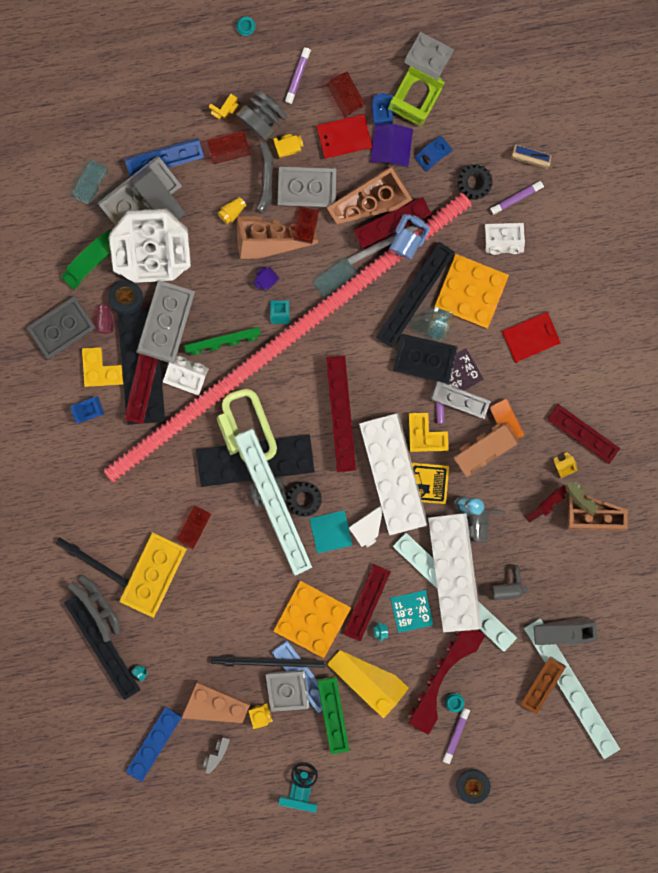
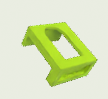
(408, 111)

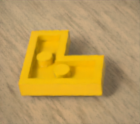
(95, 373)
(420, 436)

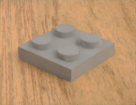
(429, 55)
(287, 690)

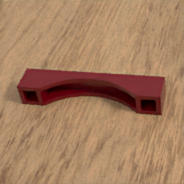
(341, 413)
(425, 713)

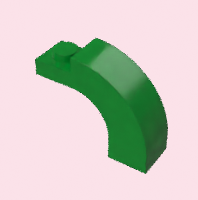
(88, 260)

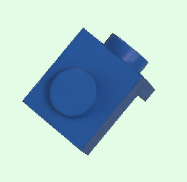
(380, 111)
(87, 410)

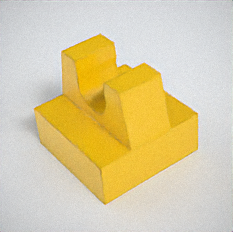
(566, 466)

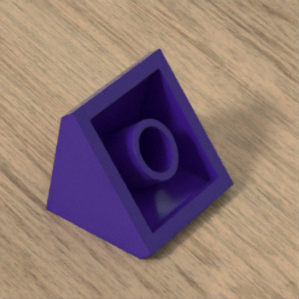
(391, 145)

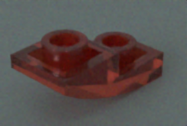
(306, 225)
(193, 527)

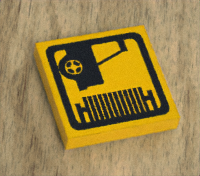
(432, 482)

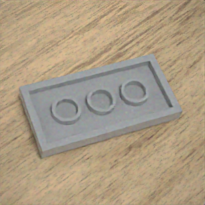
(125, 199)
(165, 321)

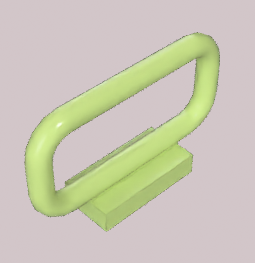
(229, 428)

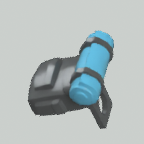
(476, 516)

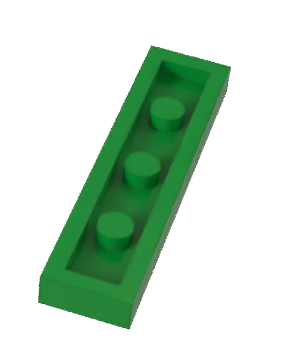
(231, 339)
(333, 715)

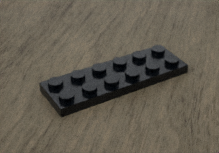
(130, 333)
(219, 467)

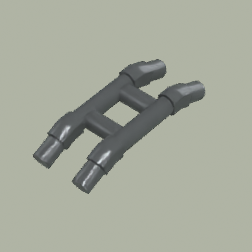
(267, 178)
(98, 616)

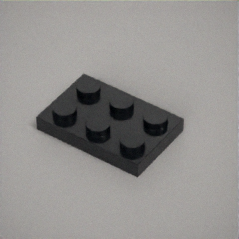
(425, 358)

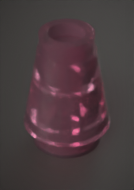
(104, 320)

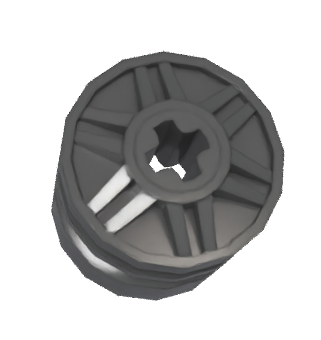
(262, 115)

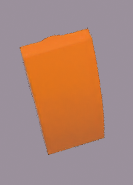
(504, 413)

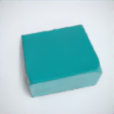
(280, 312)

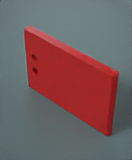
(344, 136)
(531, 337)

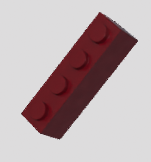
(386, 225)

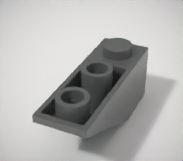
(566, 632)

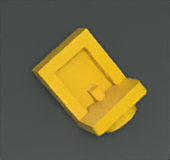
(229, 107)

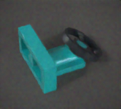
(301, 789)

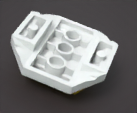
(144, 262)

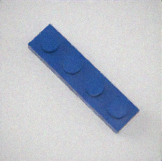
(170, 155)
(153, 744)

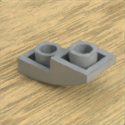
(214, 759)

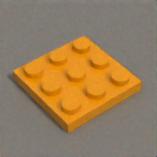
(471, 291)
(312, 619)

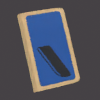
(531, 156)

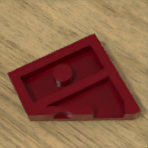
(545, 506)

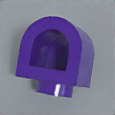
(266, 278)

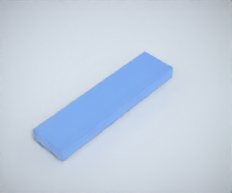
(286, 651)

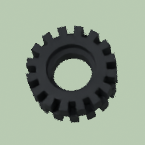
(475, 170)
(304, 487)

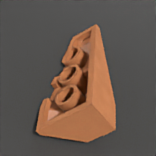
(377, 195)
(264, 238)

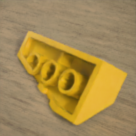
(374, 685)

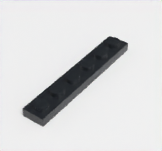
(415, 294)
(105, 651)

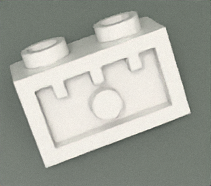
(504, 238)
(186, 375)

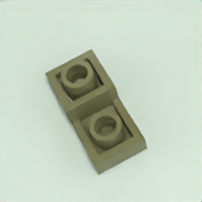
(576, 493)

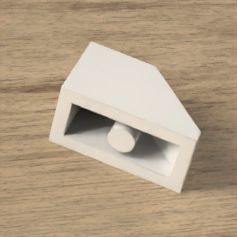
(367, 528)

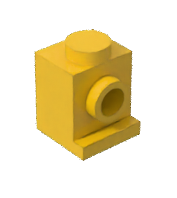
(288, 145)
(260, 715)

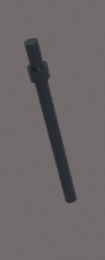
(74, 550)
(230, 661)

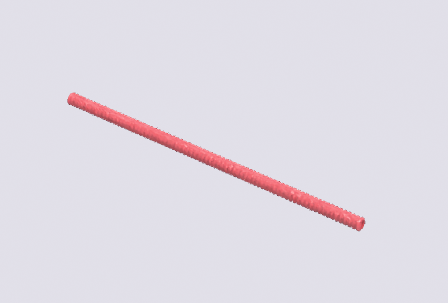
(277, 345)

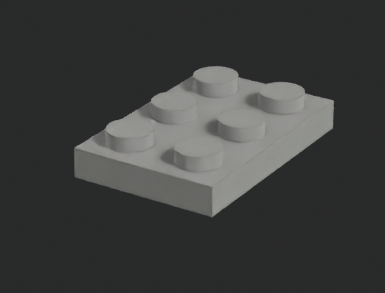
(306, 187)

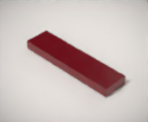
(141, 389)
(583, 433)
(366, 602)

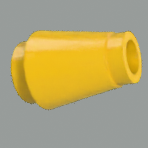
(230, 211)

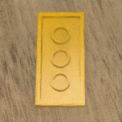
(153, 575)

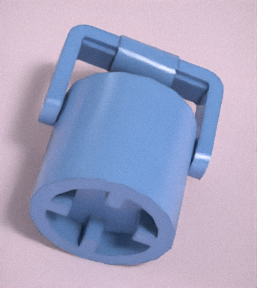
(406, 242)

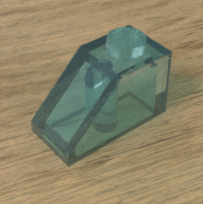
(439, 324)

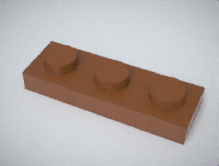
(543, 685)

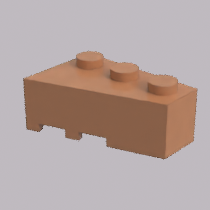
(486, 448)
(607, 518)
(215, 705)

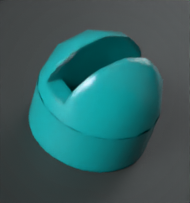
(139, 672)

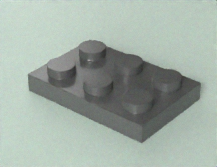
(61, 327)

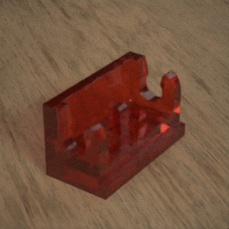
(346, 94)
(228, 147)

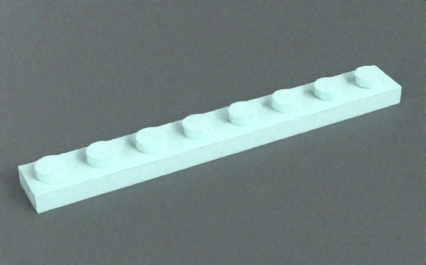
(273, 501)
(425, 565)
(577, 698)

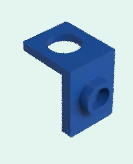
(435, 151)

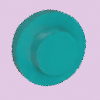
(246, 26)
(380, 631)
(455, 702)

